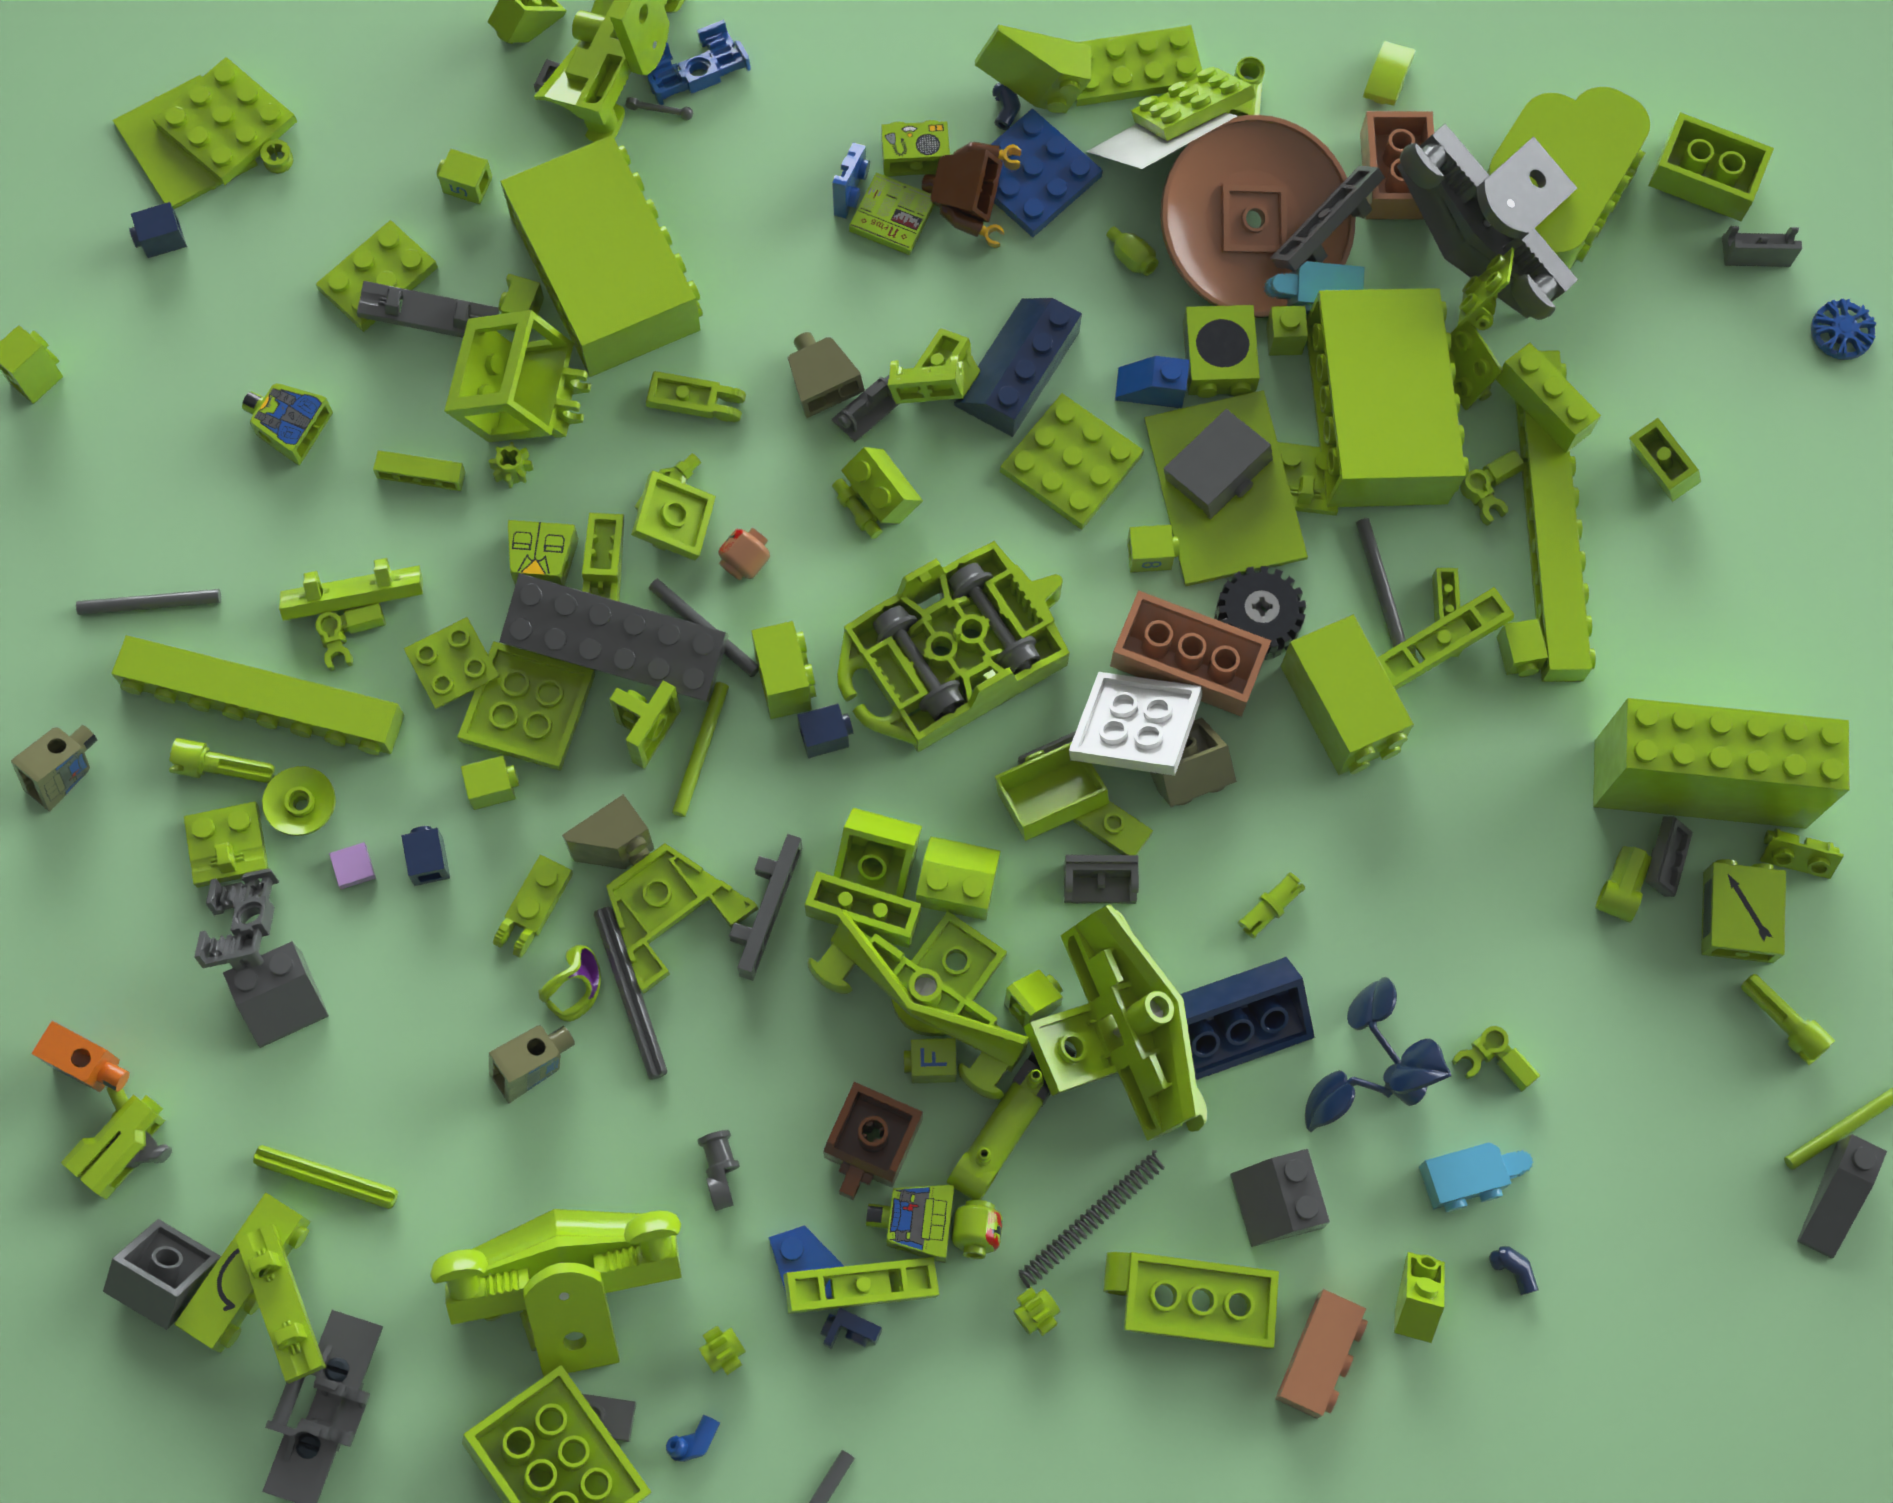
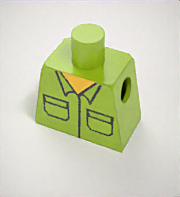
(541, 550)

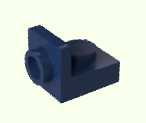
(857, 1328)

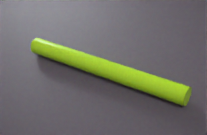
(700, 749)
(1839, 1130)

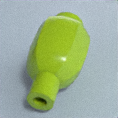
(1133, 251)

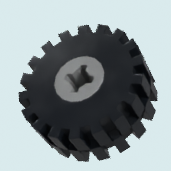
(1265, 590)

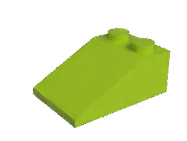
(1037, 66)

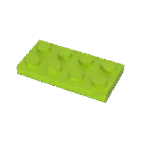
(1140, 64)

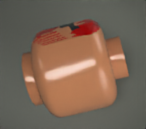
(744, 553)

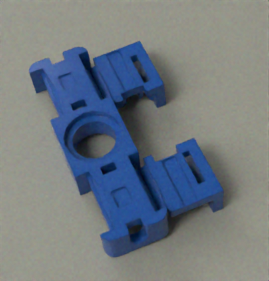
(723, 61)

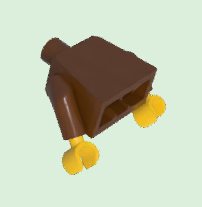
(968, 185)

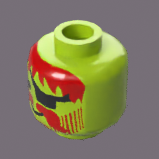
(977, 1229)

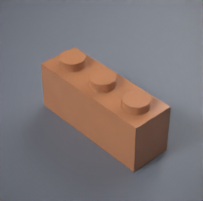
(1322, 1354)

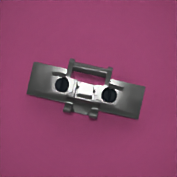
(334, 1415)

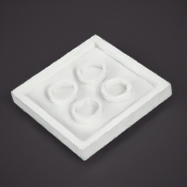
(1136, 723)

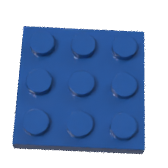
(1048, 177)

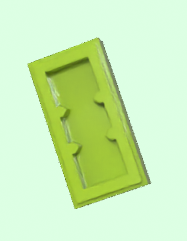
(1116, 828)

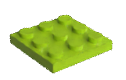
(1192, 103)
(224, 120)
(1071, 461)
(528, 708)

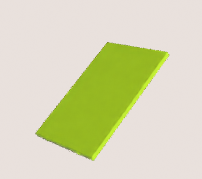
(1248, 529)

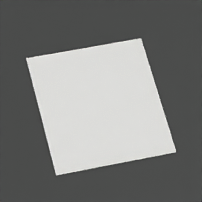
(1142, 148)

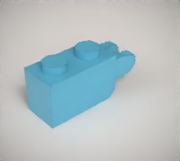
(1303, 285)
(1471, 1174)

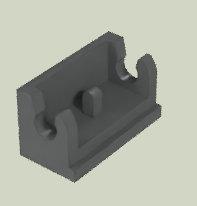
(1760, 248)
(1101, 879)

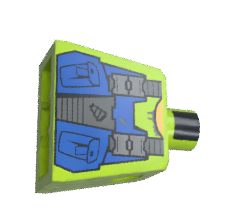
(288, 419)

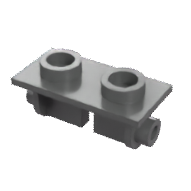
(866, 410)

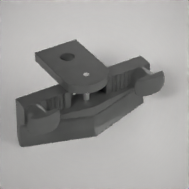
(1487, 215)

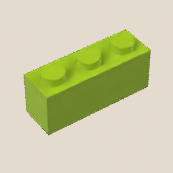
(1548, 397)
(870, 909)

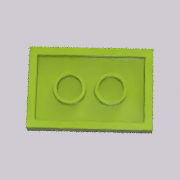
(384, 259)

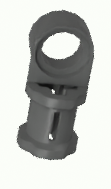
(720, 1162)

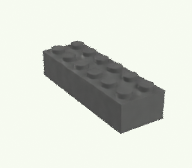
(613, 637)

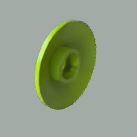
(291, 787)

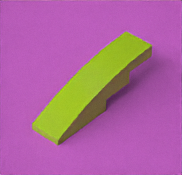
(603, 555)

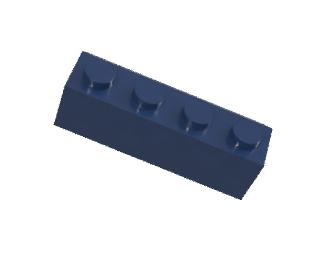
(1021, 362)
(1247, 1016)

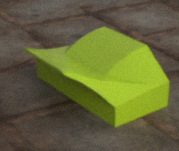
(943, 347)

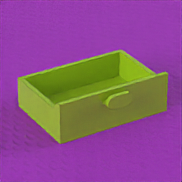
(1050, 791)

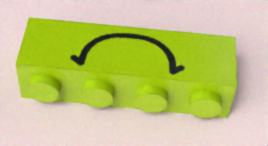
(227, 1293)

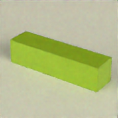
(419, 470)
(1445, 593)

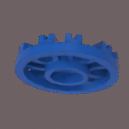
(1843, 329)

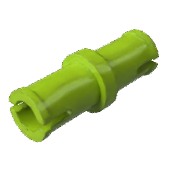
(1271, 905)

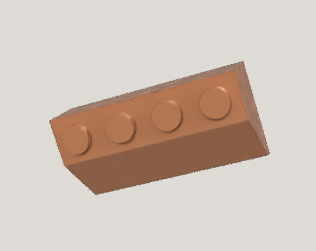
(1191, 649)

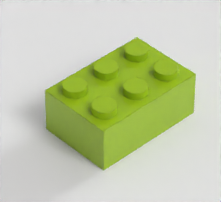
(1711, 167)

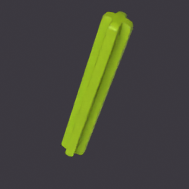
(325, 1177)

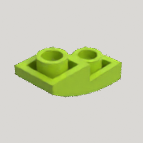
(1389, 73)

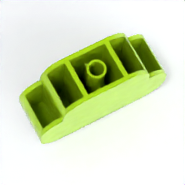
(1595, 145)

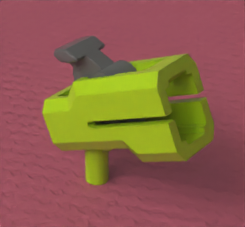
(120, 1145)

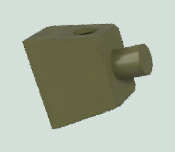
(822, 374)

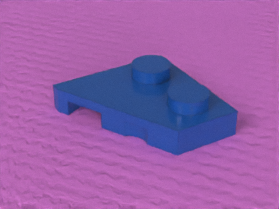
(802, 1251)

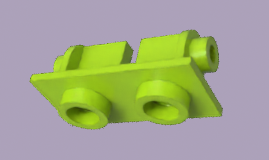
(1811, 857)

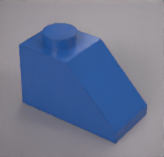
(1153, 381)

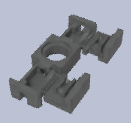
(246, 901)

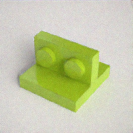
(646, 721)

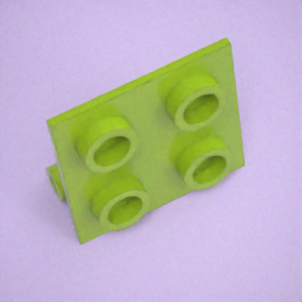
(1481, 292)
(1474, 365)
(451, 662)

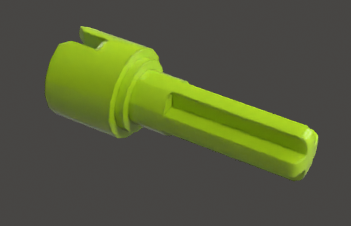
(195, 759)
(1805, 1037)

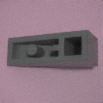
(1841, 1194)

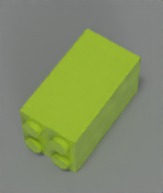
(1346, 695)

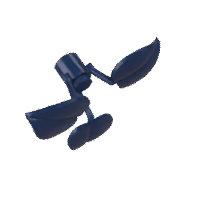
(1407, 1078)

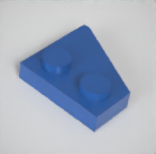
(845, 186)

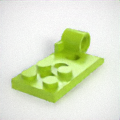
(1140, 1274)

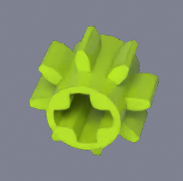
(511, 464)
(1036, 1311)
(722, 1350)

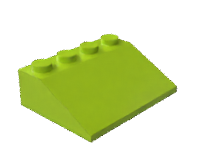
(552, 1449)

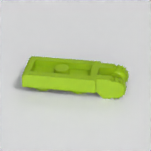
(693, 396)
(533, 903)

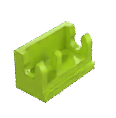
(926, 382)

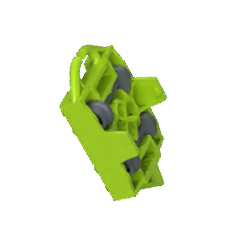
(899, 638)

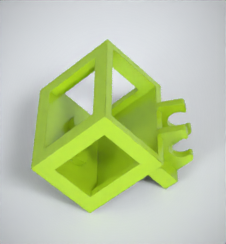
(515, 386)

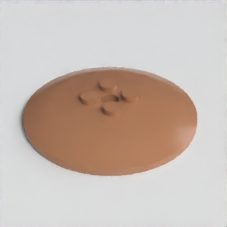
(1237, 169)

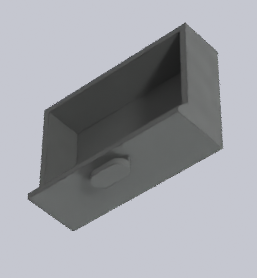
(1219, 463)

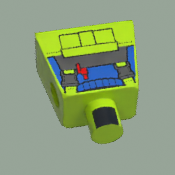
(916, 1220)

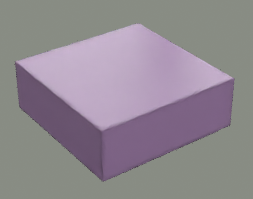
(352, 865)

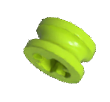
(272, 147)

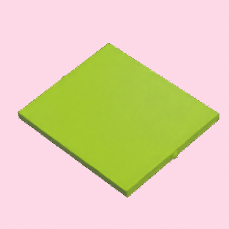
(167, 166)

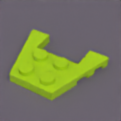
(658, 896)

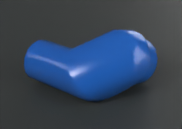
(695, 1444)

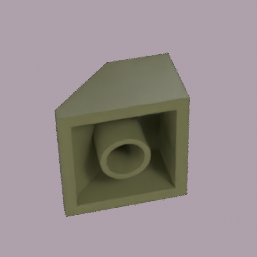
(1202, 768)
(610, 837)

